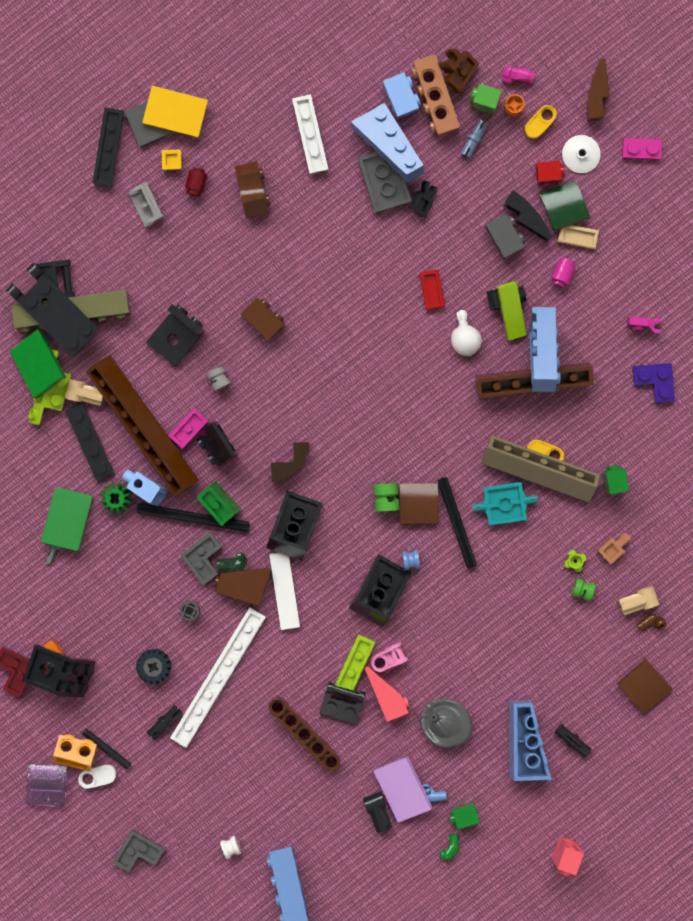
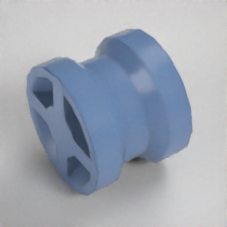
(411, 560)

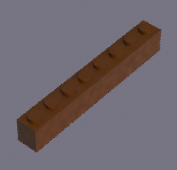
(142, 425)

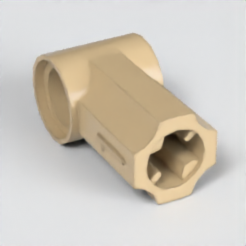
(79, 392)
(643, 599)

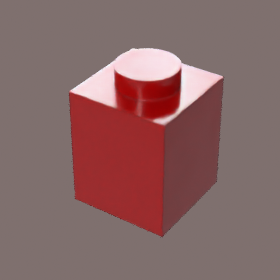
(549, 172)

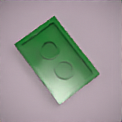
(37, 364)
(66, 519)

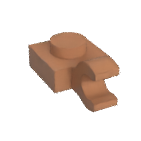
(612, 550)

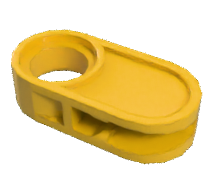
(537, 124)
(544, 448)

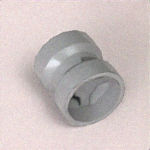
(218, 378)

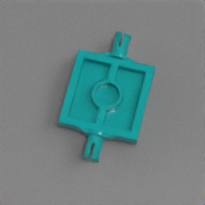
(505, 503)

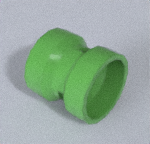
(583, 589)

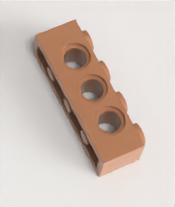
(430, 65)

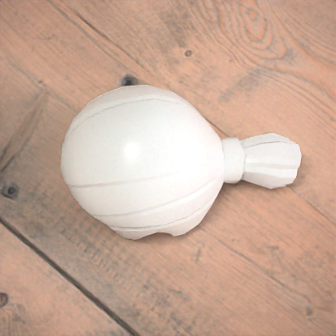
(465, 338)

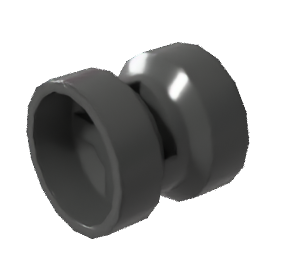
(192, 611)

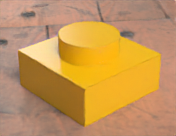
(171, 160)

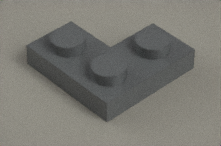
(197, 556)
(135, 846)

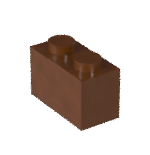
(263, 319)

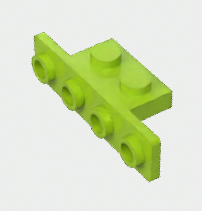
(51, 399)

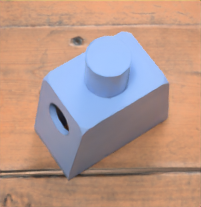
(150, 490)

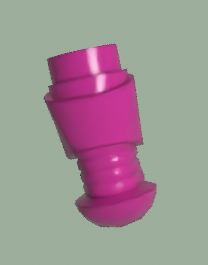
(519, 74)

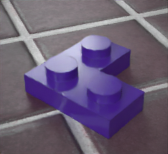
(660, 376)

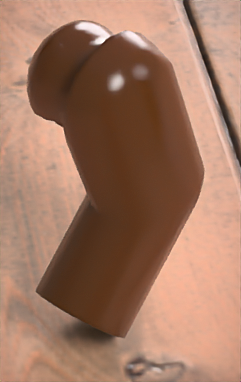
(652, 620)

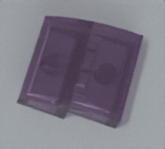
(46, 785)

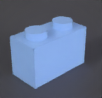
(401, 96)

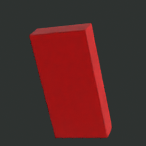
(432, 290)

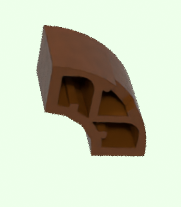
(251, 189)

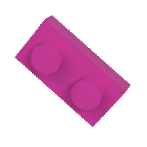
(641, 149)
(188, 428)

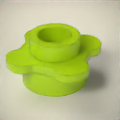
(570, 561)

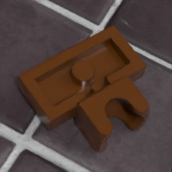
(459, 68)

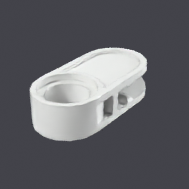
(101, 776)

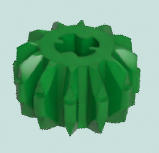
(108, 498)

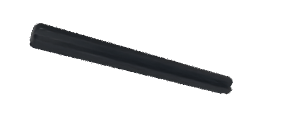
(191, 517)

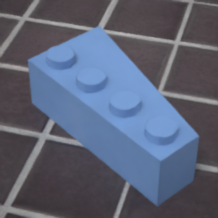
(526, 749)
(288, 885)

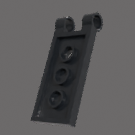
(60, 317)

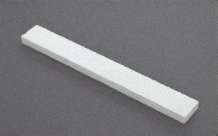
(218, 677)

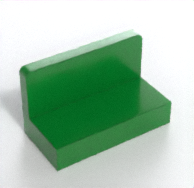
(218, 503)

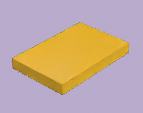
(175, 111)

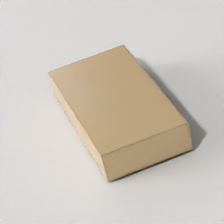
(578, 236)

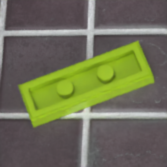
(511, 310)
(355, 662)

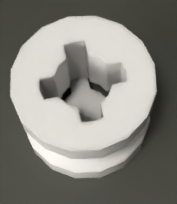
(230, 847)

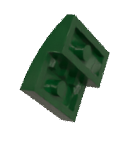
(564, 205)

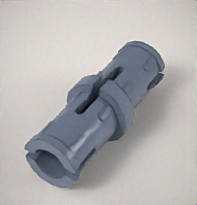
(474, 139)

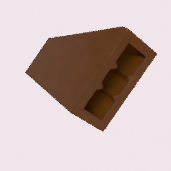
(244, 584)

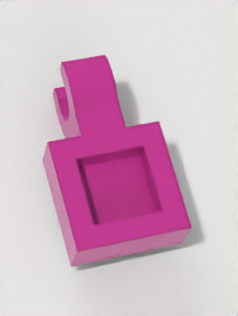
(639, 323)

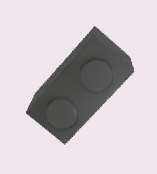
(505, 236)

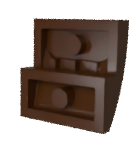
(418, 503)
(644, 686)

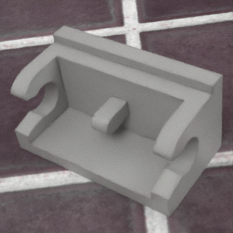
(146, 204)

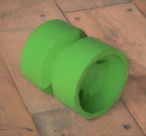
(386, 497)

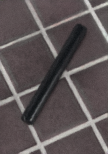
(457, 522)

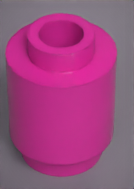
(563, 272)

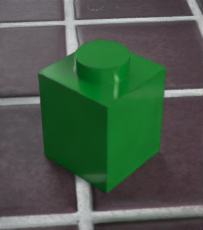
(464, 815)

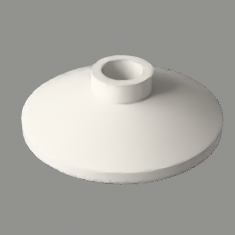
(576, 162)

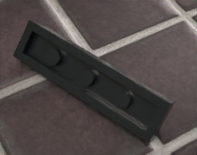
(108, 147)
(89, 441)

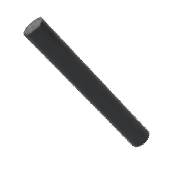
(106, 748)

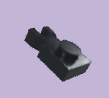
(421, 201)

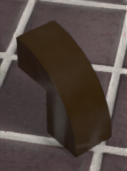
(283, 470)

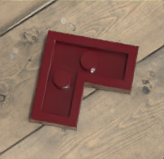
(17, 666)

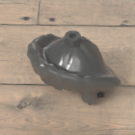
(445, 723)

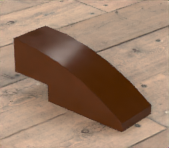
(597, 93)

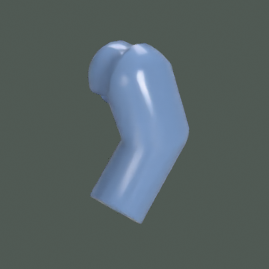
(434, 796)

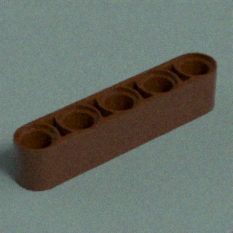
(308, 742)

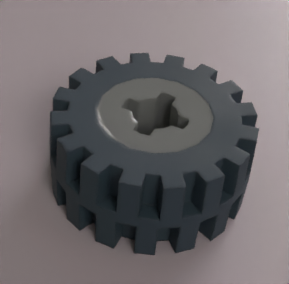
(157, 660)

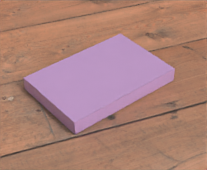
(403, 789)

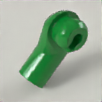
(449, 853)

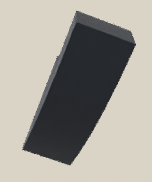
(528, 216)

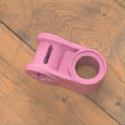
(389, 657)

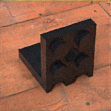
(176, 323)
(66, 674)

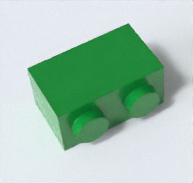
(615, 479)

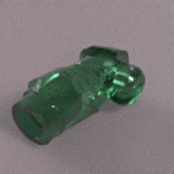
(232, 563)

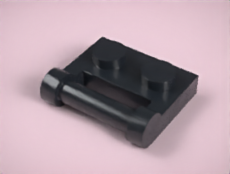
(50, 271)
(339, 707)

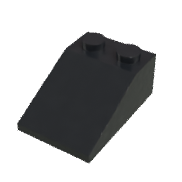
(216, 443)
(294, 525)
(380, 590)

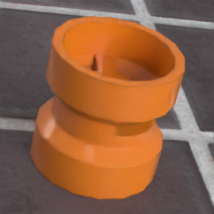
(516, 102)

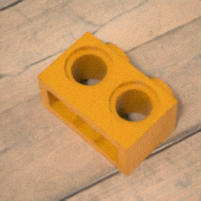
(73, 758)

